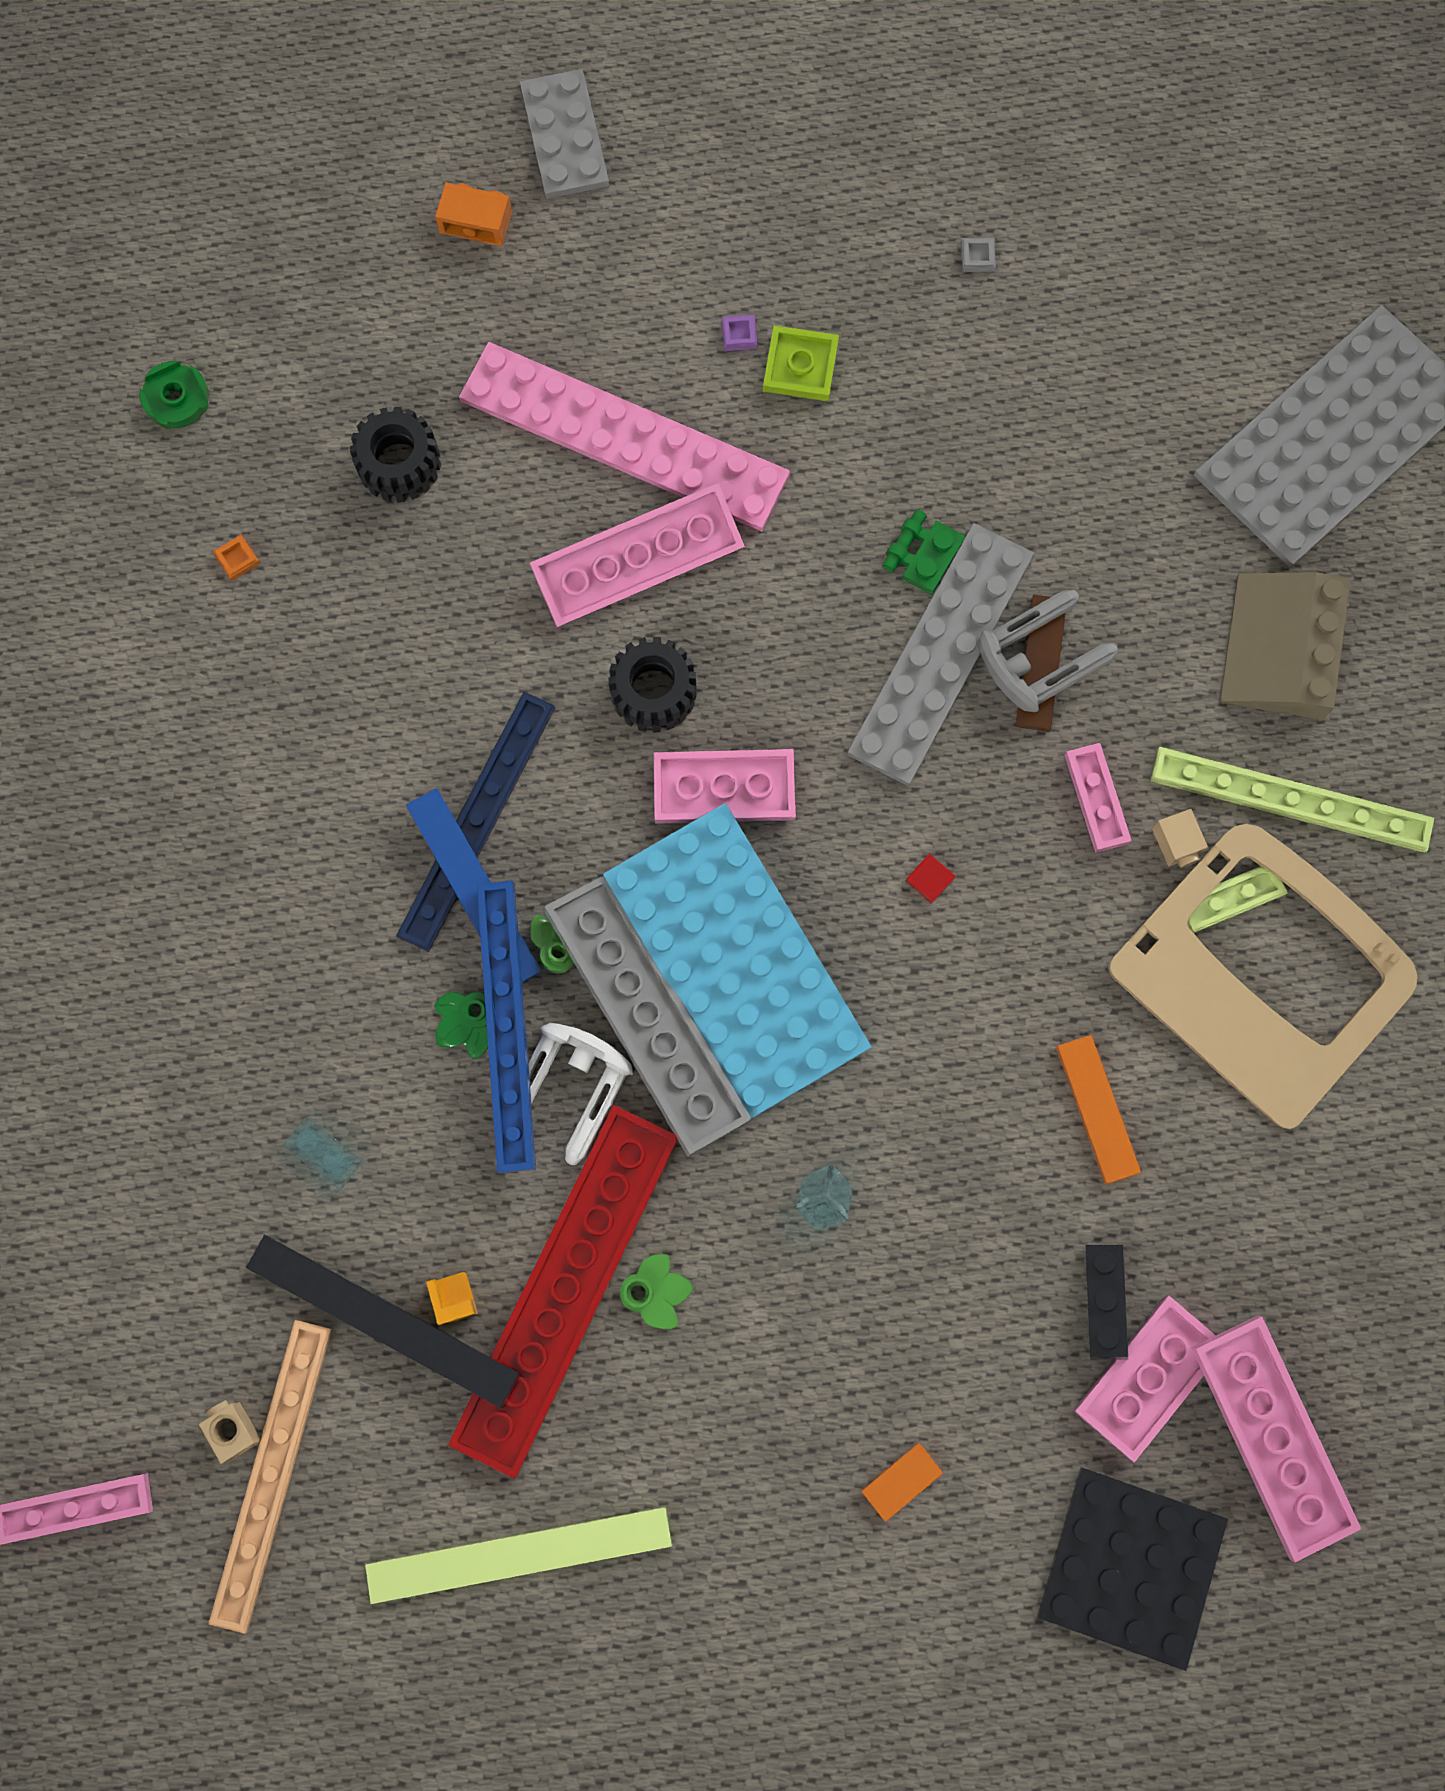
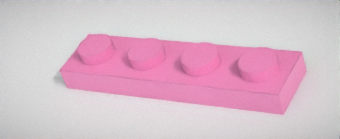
(75, 1508)

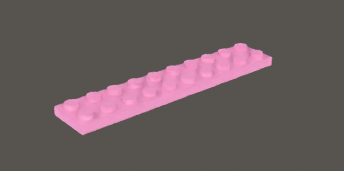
(622, 434)

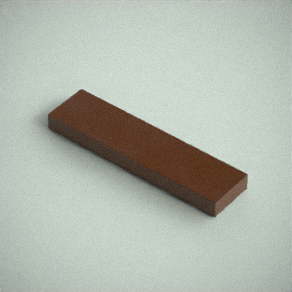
(1043, 654)

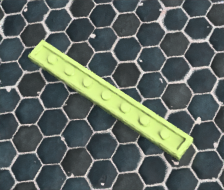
(1292, 799)
(518, 1555)

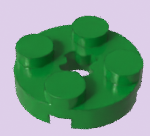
(181, 411)

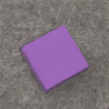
(739, 332)

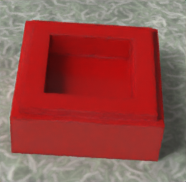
(930, 878)

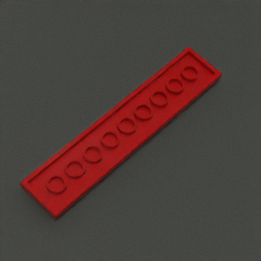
(567, 1288)

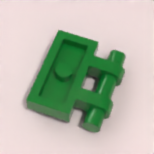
(933, 556)

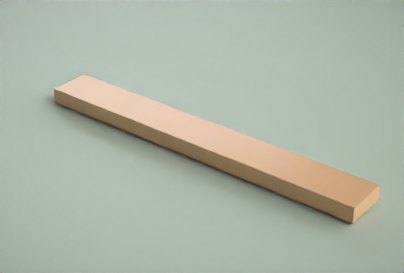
(270, 1477)

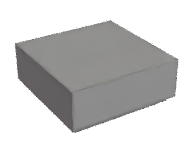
(978, 255)

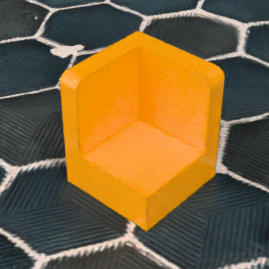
(452, 1298)

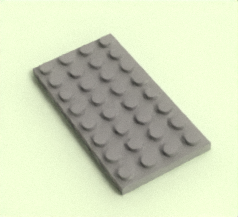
(1331, 437)

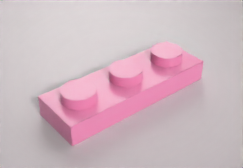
(1097, 797)

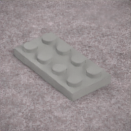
(564, 134)

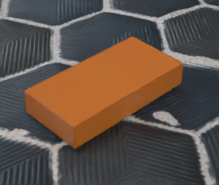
(901, 1481)

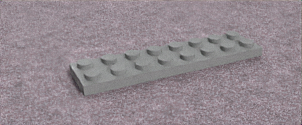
(940, 654)
(647, 1017)

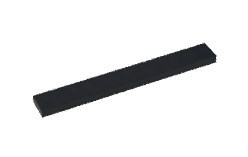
(384, 1321)

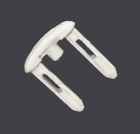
(586, 1050)

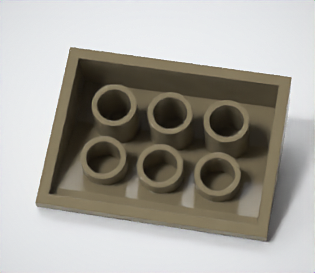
(1286, 642)

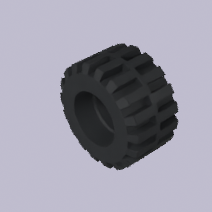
(391, 429)
(650, 657)

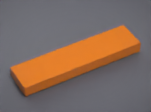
(1098, 1109)

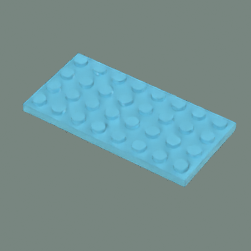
(737, 960)

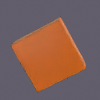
(236, 557)

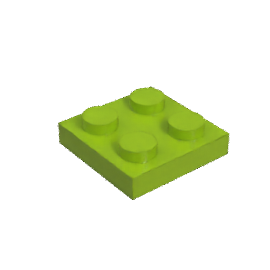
(800, 363)

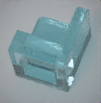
(824, 1197)

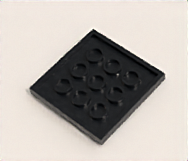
(1133, 1568)

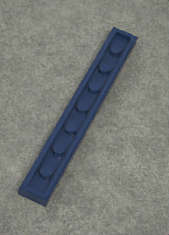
(479, 815)

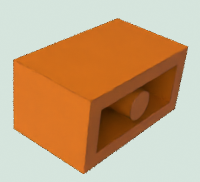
(474, 213)

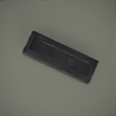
(1106, 1302)

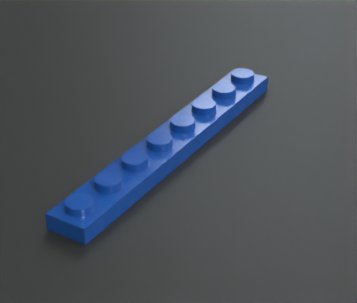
(506, 1027)

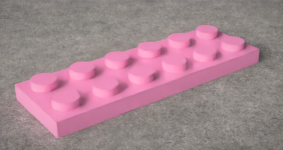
(637, 554)
(1276, 1438)

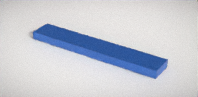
(458, 862)

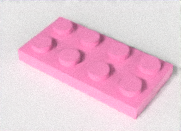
(751, 783)
(1143, 1392)

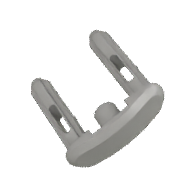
(1007, 672)

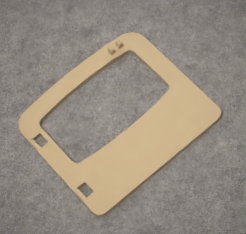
(1227, 1022)

